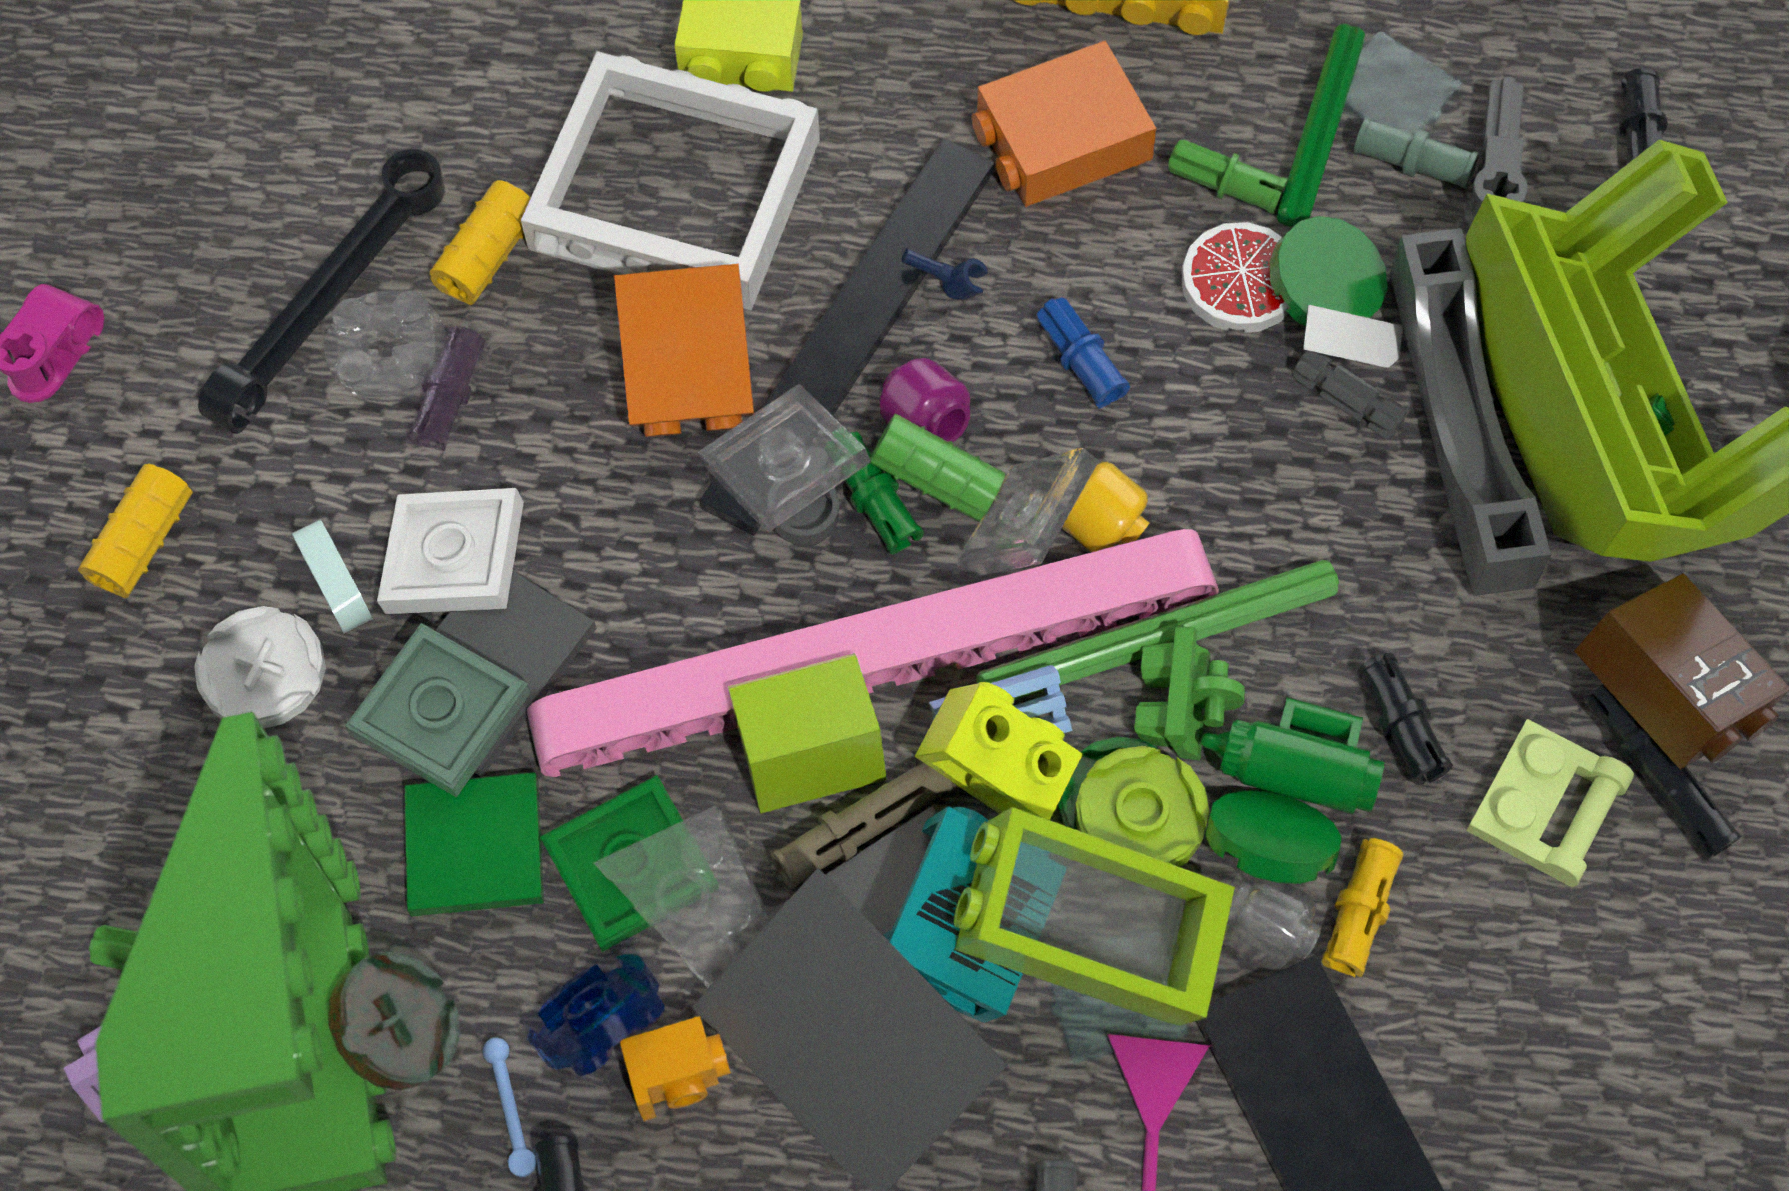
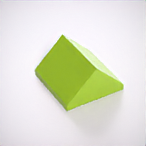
(808, 732)

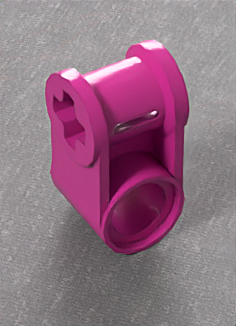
(47, 334)

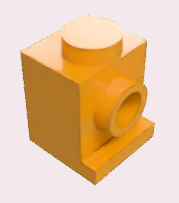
(673, 1065)

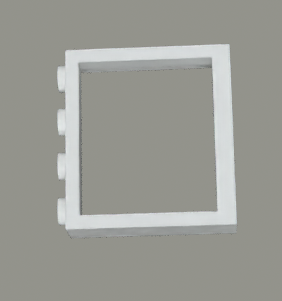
(635, 251)

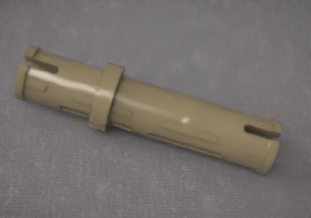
(843, 832)

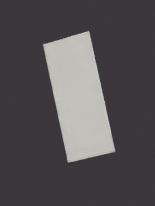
(1352, 337)

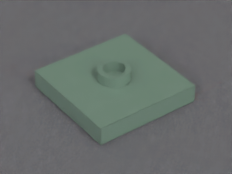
(438, 709)

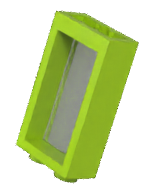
(1093, 917)

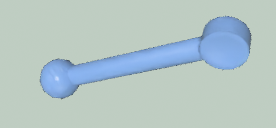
(521, 1161)

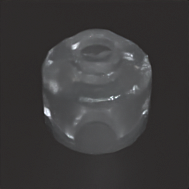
(1271, 922)

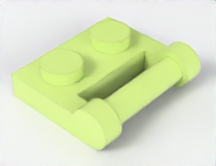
(1531, 789)

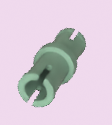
(1416, 153)

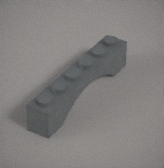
(1488, 500)

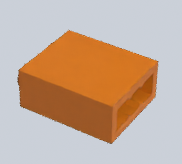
(1063, 124)
(684, 348)

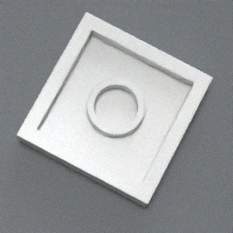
(451, 551)

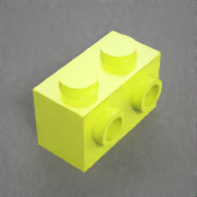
(741, 42)
(999, 751)

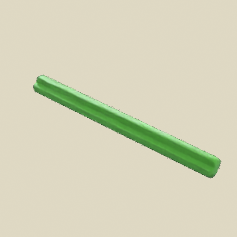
(1208, 616)

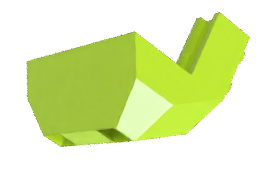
(1583, 357)

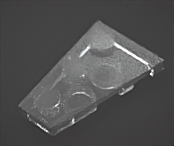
(692, 891)

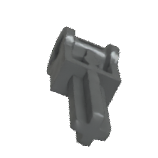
(1502, 149)

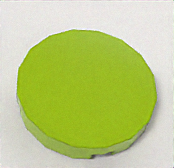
(1144, 804)

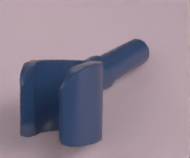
(954, 278)

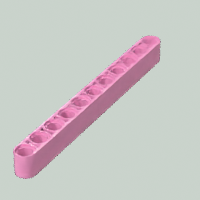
(891, 644)

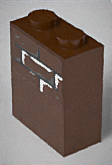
(1683, 672)

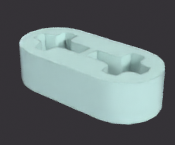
(332, 576)

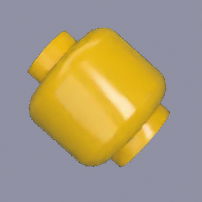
(1108, 510)

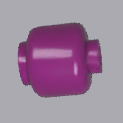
(927, 397)

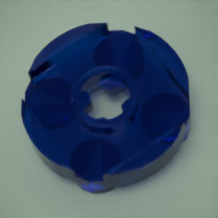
(596, 1014)

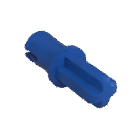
(1082, 352)

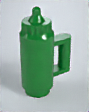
(1302, 763)

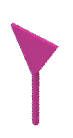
(1156, 1078)

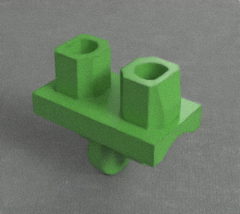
(1196, 695)

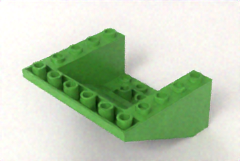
(222, 1012)

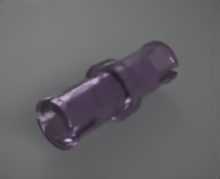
(446, 388)

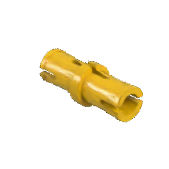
(1362, 907)

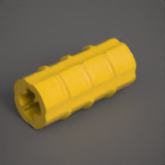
(481, 243)
(135, 530)

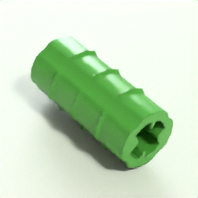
(937, 468)

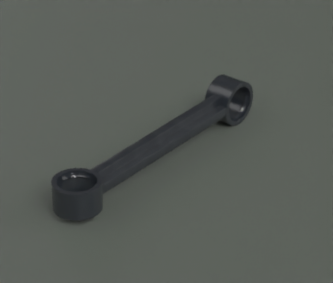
(248, 380)

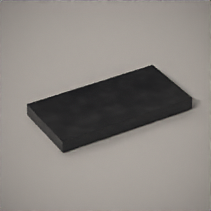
(1313, 1087)

